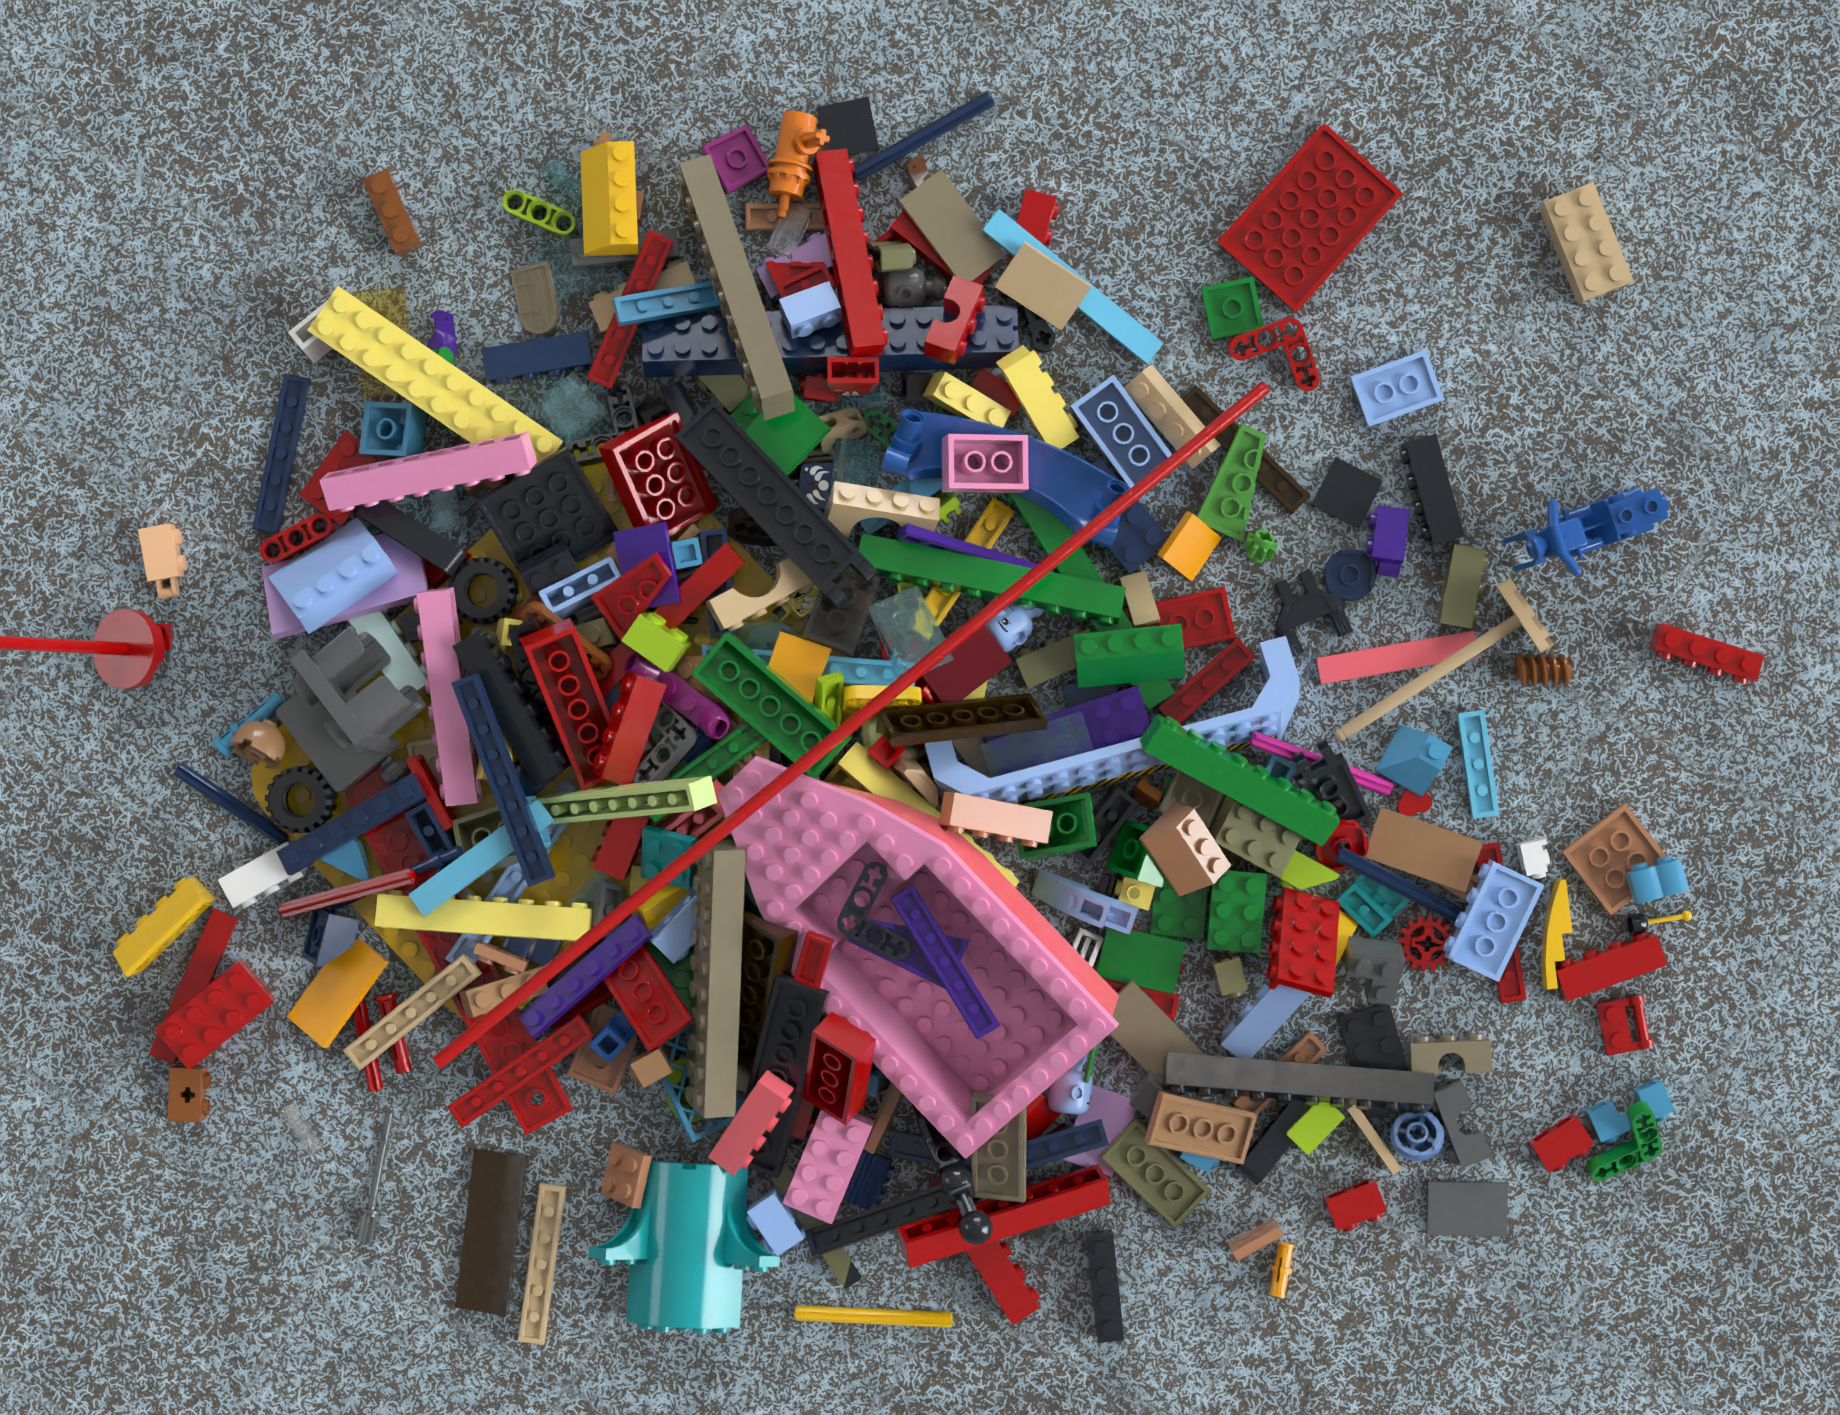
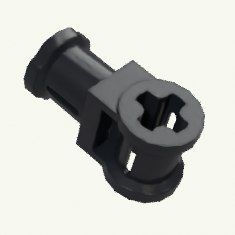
(1037, 325)

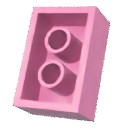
(985, 463)

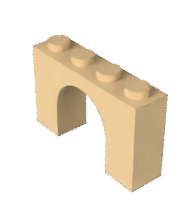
(854, 503)

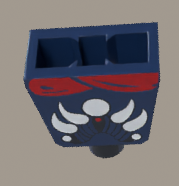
(814, 482)

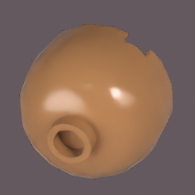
(259, 742)

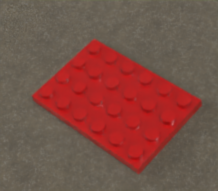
(1309, 218)

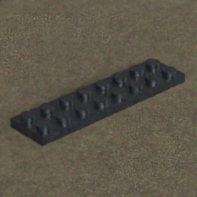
(784, 1051)

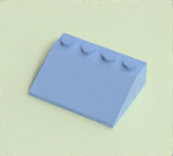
(333, 575)

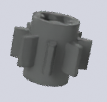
(394, 770)

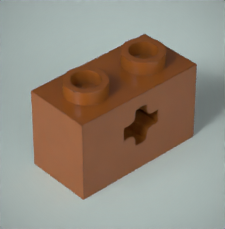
(180, 1105)

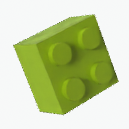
(657, 641)

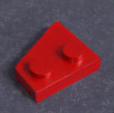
(798, 276)

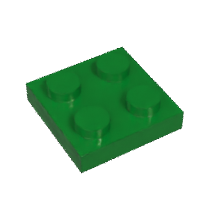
(1231, 308)

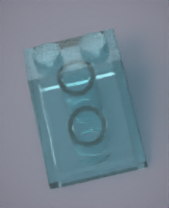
(907, 629)

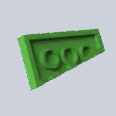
(1231, 492)

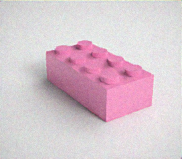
(827, 1165)

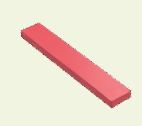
(1391, 657)

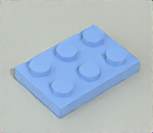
(1396, 388)

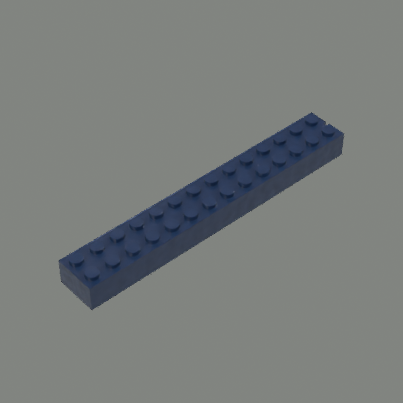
(702, 346)

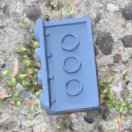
(1492, 920)

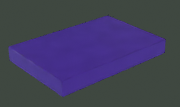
(640, 543)

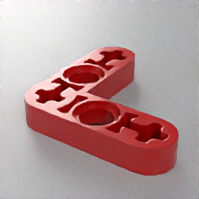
(1288, 343)

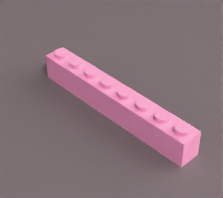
(429, 471)
(455, 745)

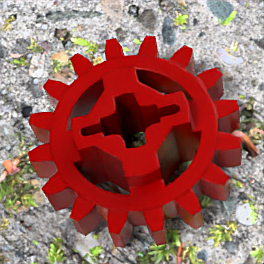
(1424, 956)

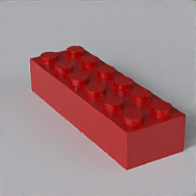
(569, 695)

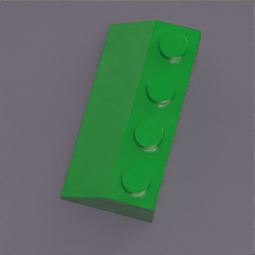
(1129, 655)

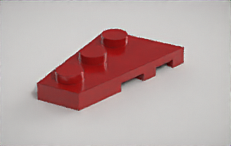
(631, 593)

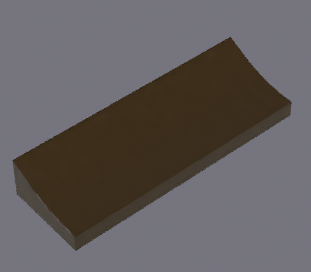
(960, 719)
(765, 954)
(491, 1231)

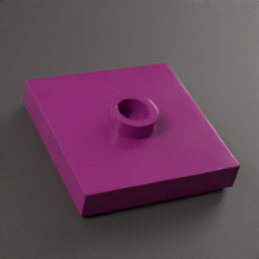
(737, 159)

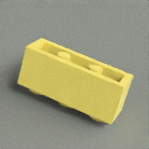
(964, 400)

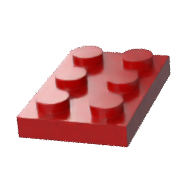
(342, 456)

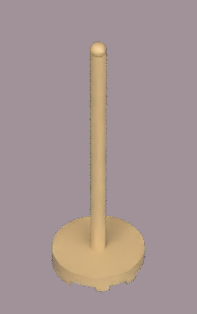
(1523, 616)

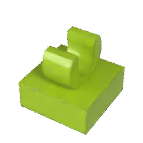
(947, 503)

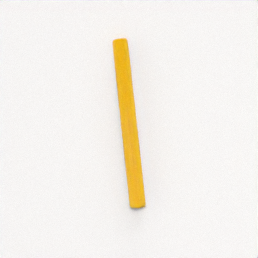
(873, 1316)

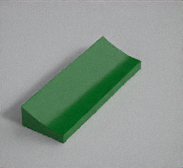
(766, 701)

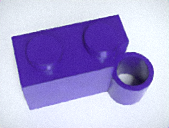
(1387, 539)

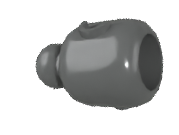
(911, 288)

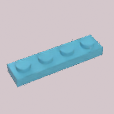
(1477, 764)

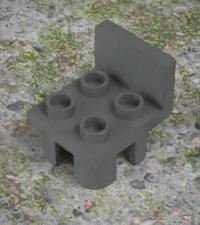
(337, 724)

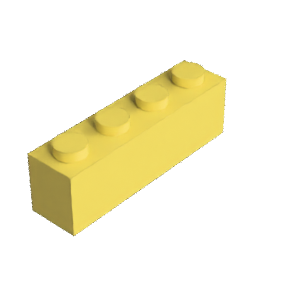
(1037, 398)

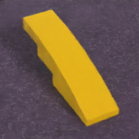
(1556, 923)

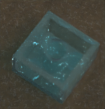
(572, 409)

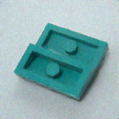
(1371, 903)

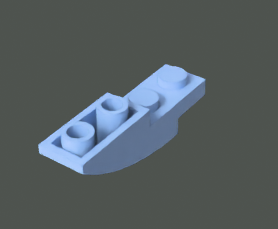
(1083, 903)

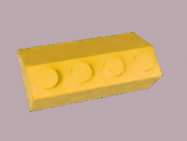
(609, 199)
(163, 926)

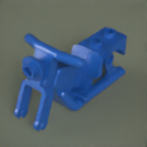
(1592, 526)

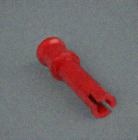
(387, 1003)

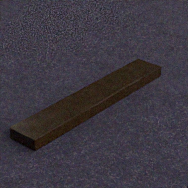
(1270, 473)

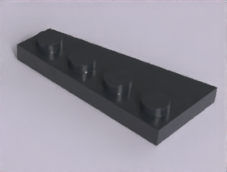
(524, 668)

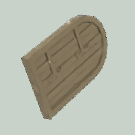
(536, 297)

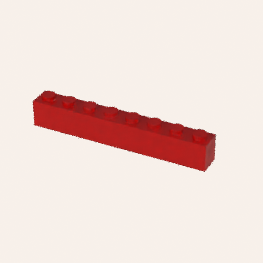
(849, 253)
(1044, 1204)

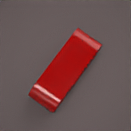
(285, 543)

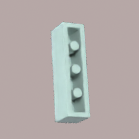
(404, 665)

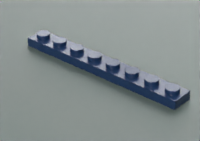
(503, 779)

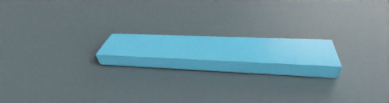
(472, 865)

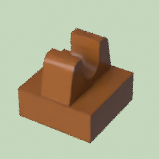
(1147, 794)

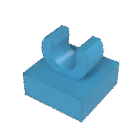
(687, 553)

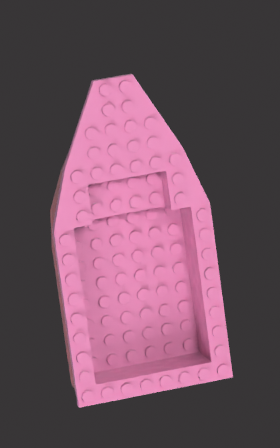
(1049, 1001)

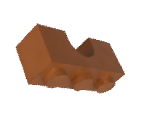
(392, 212)

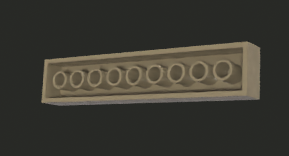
(735, 288)
(716, 980)

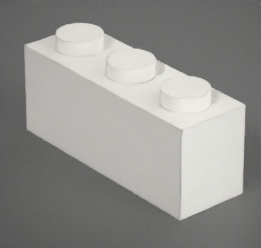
(256, 878)

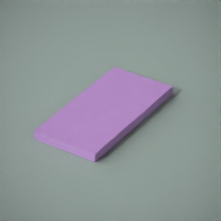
(393, 593)

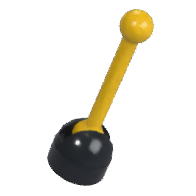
(1639, 923)

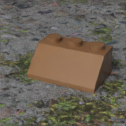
(1184, 850)

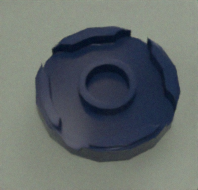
(1342, 578)

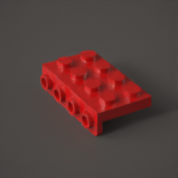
(1303, 942)

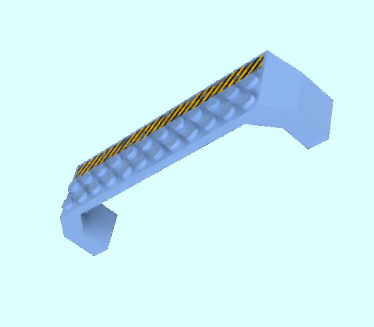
(1127, 759)

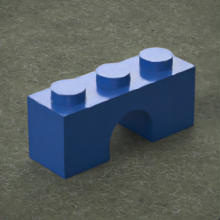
(612, 1036)

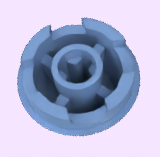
(1417, 1136)

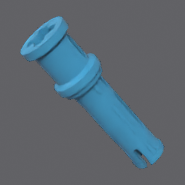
(263, 711)

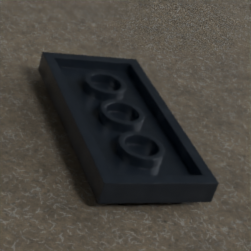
(1373, 1043)

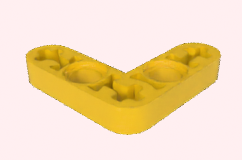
(858, 695)

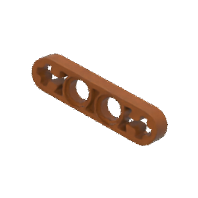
(546, 614)

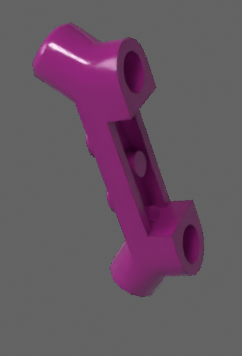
(683, 697)

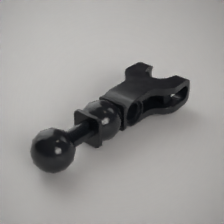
(955, 1182)

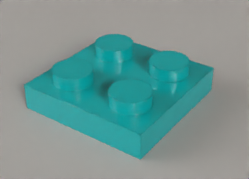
(660, 849)

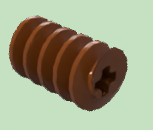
(1542, 669)

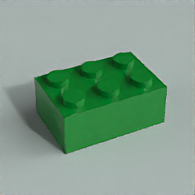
(1236, 912)

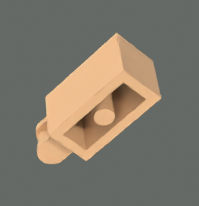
(163, 557)

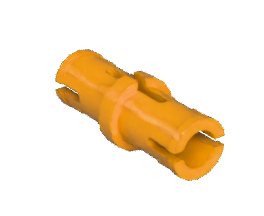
(1281, 1269)

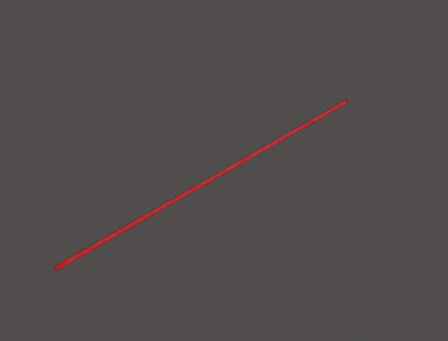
(848, 727)

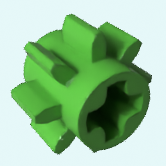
(1260, 546)

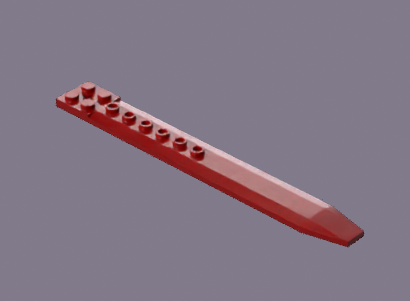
(398, 848)

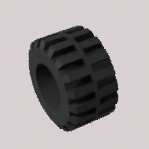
(506, 590)
(278, 799)

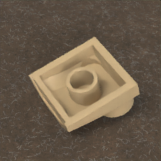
(917, 776)

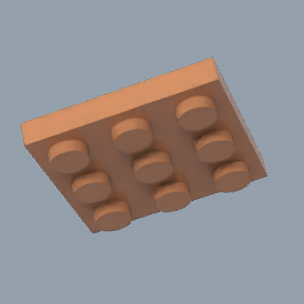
(1608, 852)

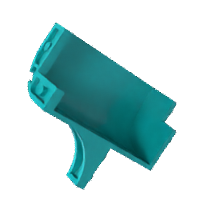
(687, 1249)

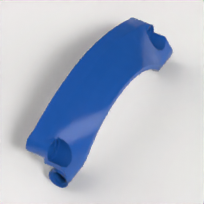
(1056, 478)

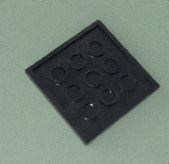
(546, 508)

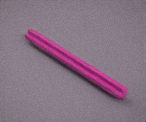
(1287, 750)

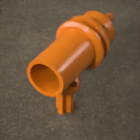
(790, 169)

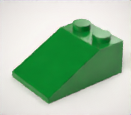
(1070, 827)

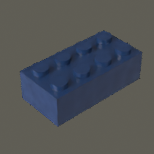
(1137, 533)

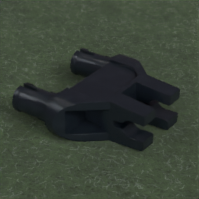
(1307, 608)

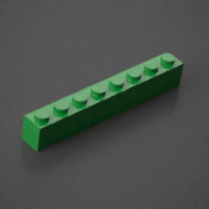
(1239, 779)

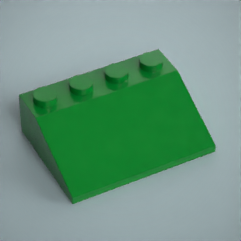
(785, 437)

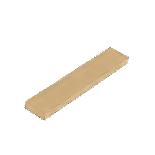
(412, 1011)
(542, 1263)

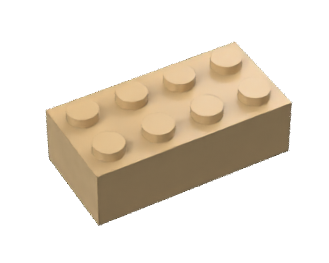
(1585, 243)

